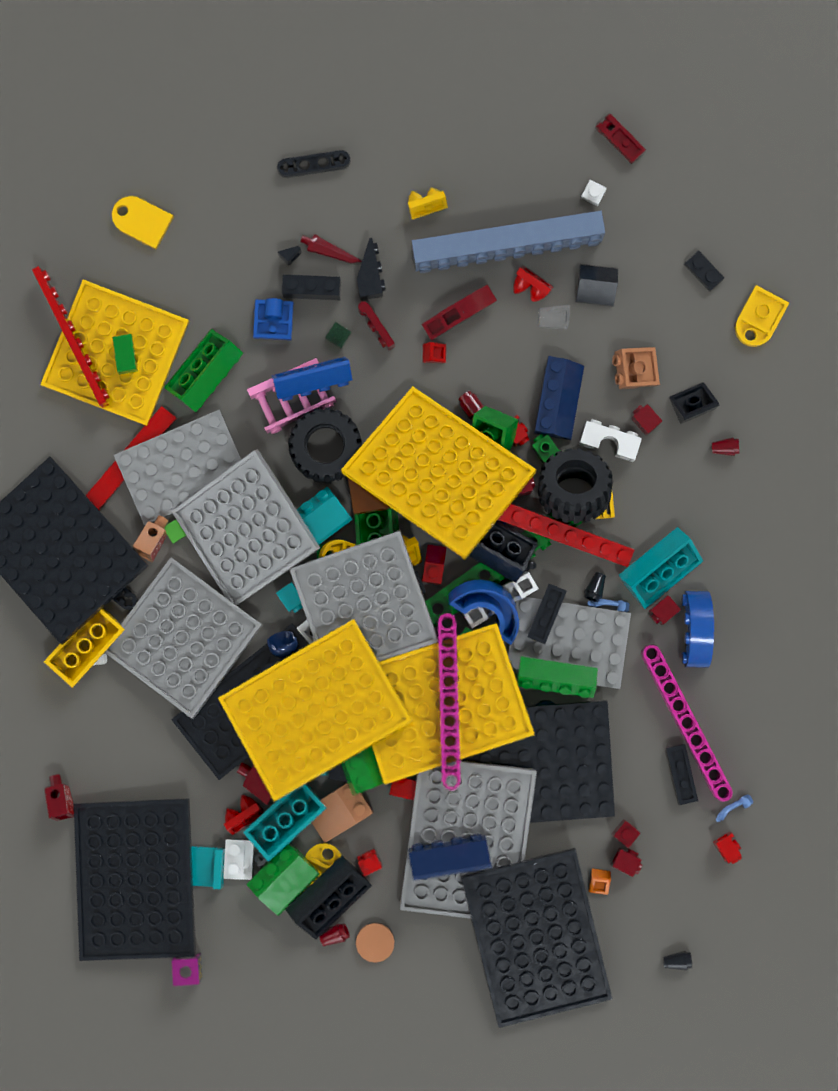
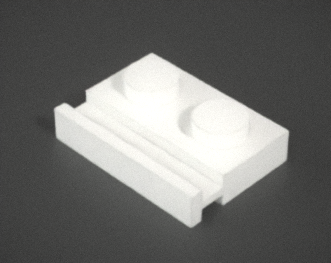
(238, 859)

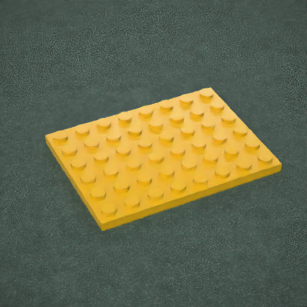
(438, 472)
(487, 699)
(314, 710)

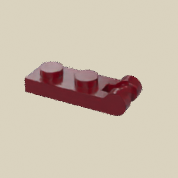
(620, 138)
(375, 325)

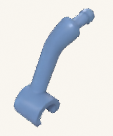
(622, 605)
(746, 801)

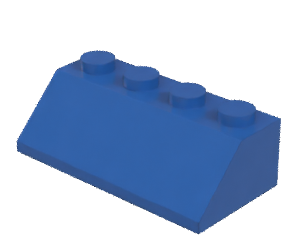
(311, 378)

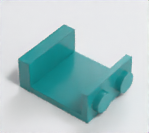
(208, 866)

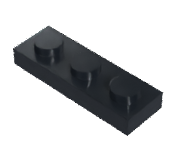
(546, 613)
(681, 774)

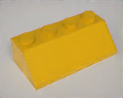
(85, 647)

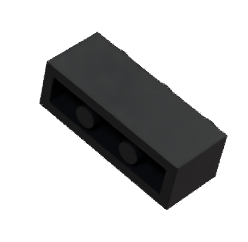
(311, 287)

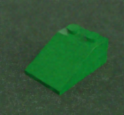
(496, 426)
(362, 771)

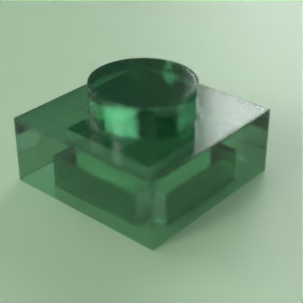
(338, 335)

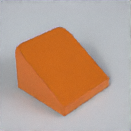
(599, 881)

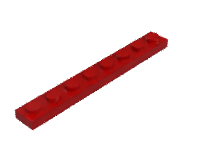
(68, 329)
(567, 534)

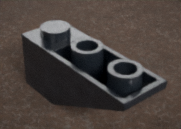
(368, 277)

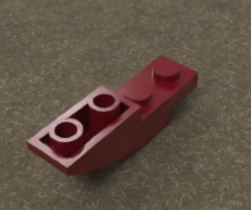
(459, 312)

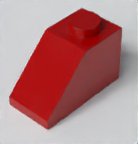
(434, 564)

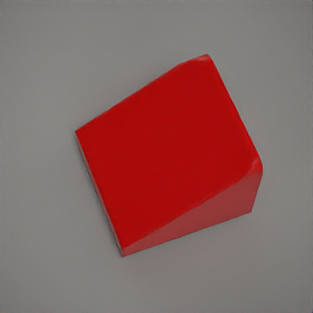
(434, 353)

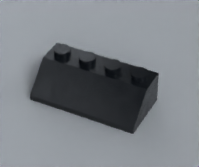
(504, 551)
(328, 897)

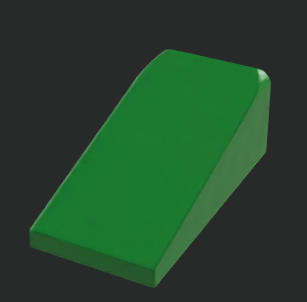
(125, 354)

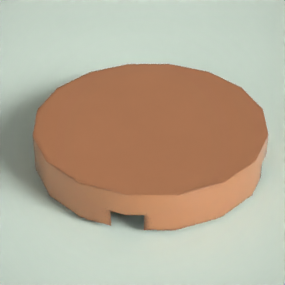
(375, 942)

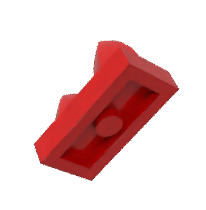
(526, 278)
(237, 821)

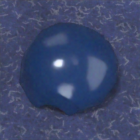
(282, 644)

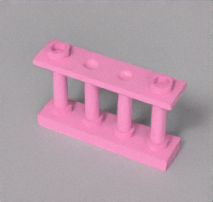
(259, 393)

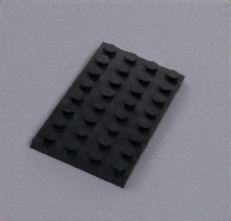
(211, 729)

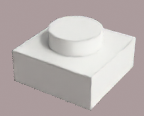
(593, 192)

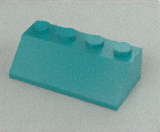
(323, 515)
(661, 567)
(284, 821)

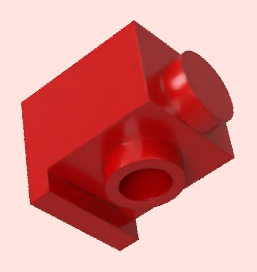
(521, 434)
(728, 848)
(369, 862)

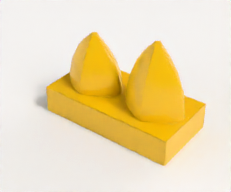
(422, 206)
(413, 549)

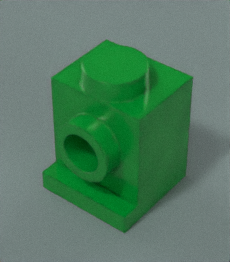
(537, 447)

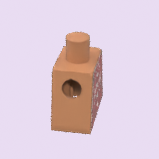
(147, 545)

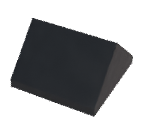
(597, 285)
(693, 402)

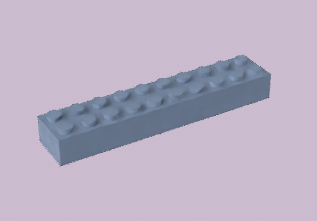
(508, 241)

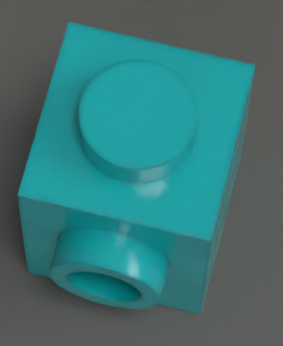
(290, 598)

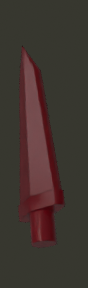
(327, 249)

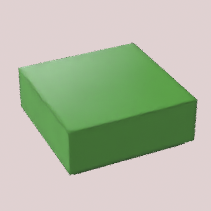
(174, 531)

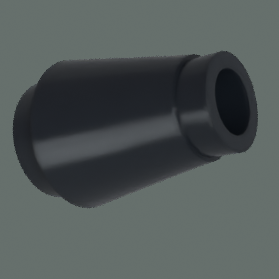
(595, 588)
(678, 961)

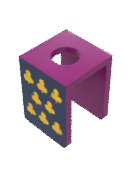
(194, 964)

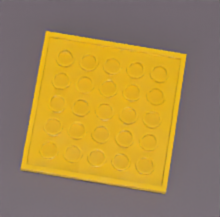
(98, 318)

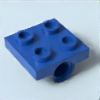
(273, 319)

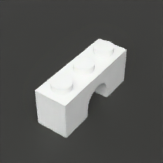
(626, 443)

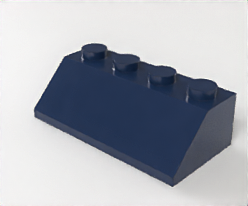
(559, 398)
(449, 857)

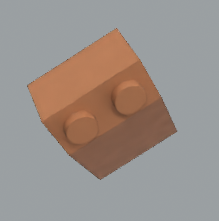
(341, 812)

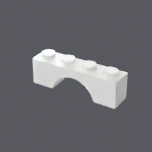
(518, 590)

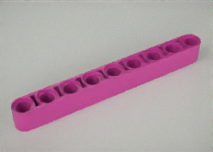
(445, 692)
(694, 728)

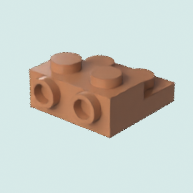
(636, 368)

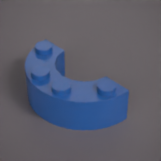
(490, 596)
(700, 633)

